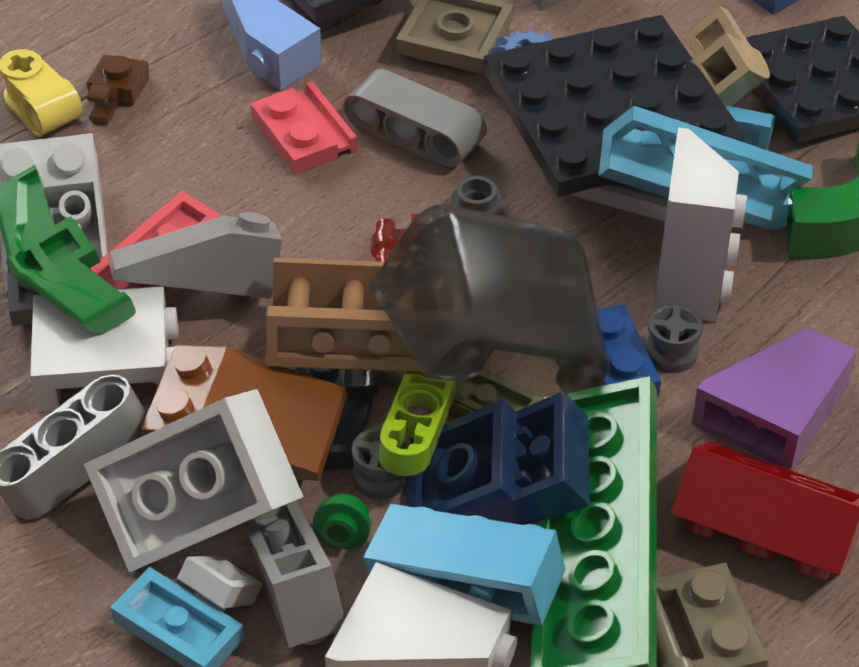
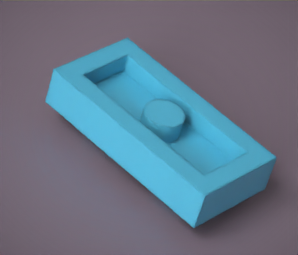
(177, 621)

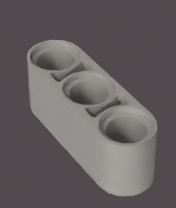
(415, 118)
(50, 456)

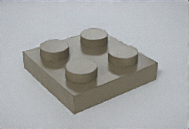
(454, 31)

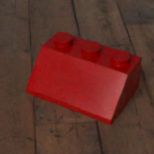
(768, 509)

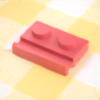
(303, 127)

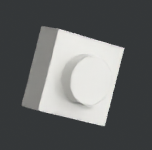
(219, 582)

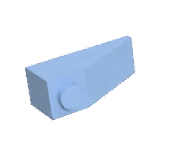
(274, 40)

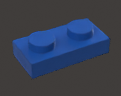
(624, 348)

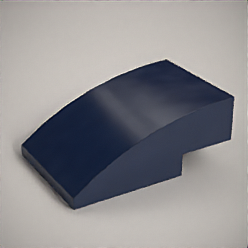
(509, 463)

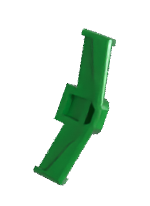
(56, 257)

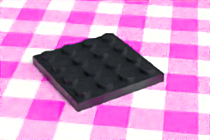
(581, 83)

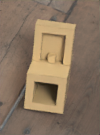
(726, 56)

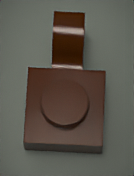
(115, 82)

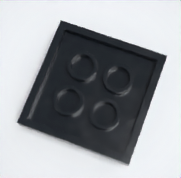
(811, 77)

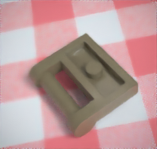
(712, 619)

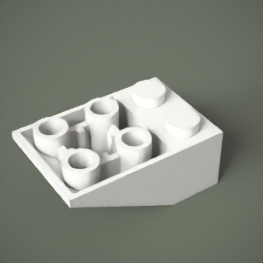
(69, 180)

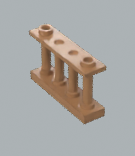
(332, 319)

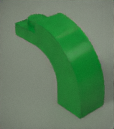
(823, 220)

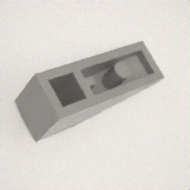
(210, 256)
(295, 575)

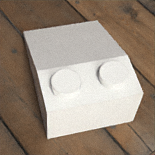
(193, 479)

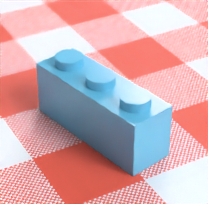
(473, 555)

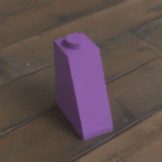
(776, 396)

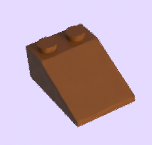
(299, 405)

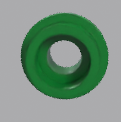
(342, 521)

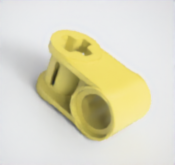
(38, 92)

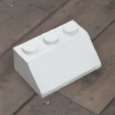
(698, 229)

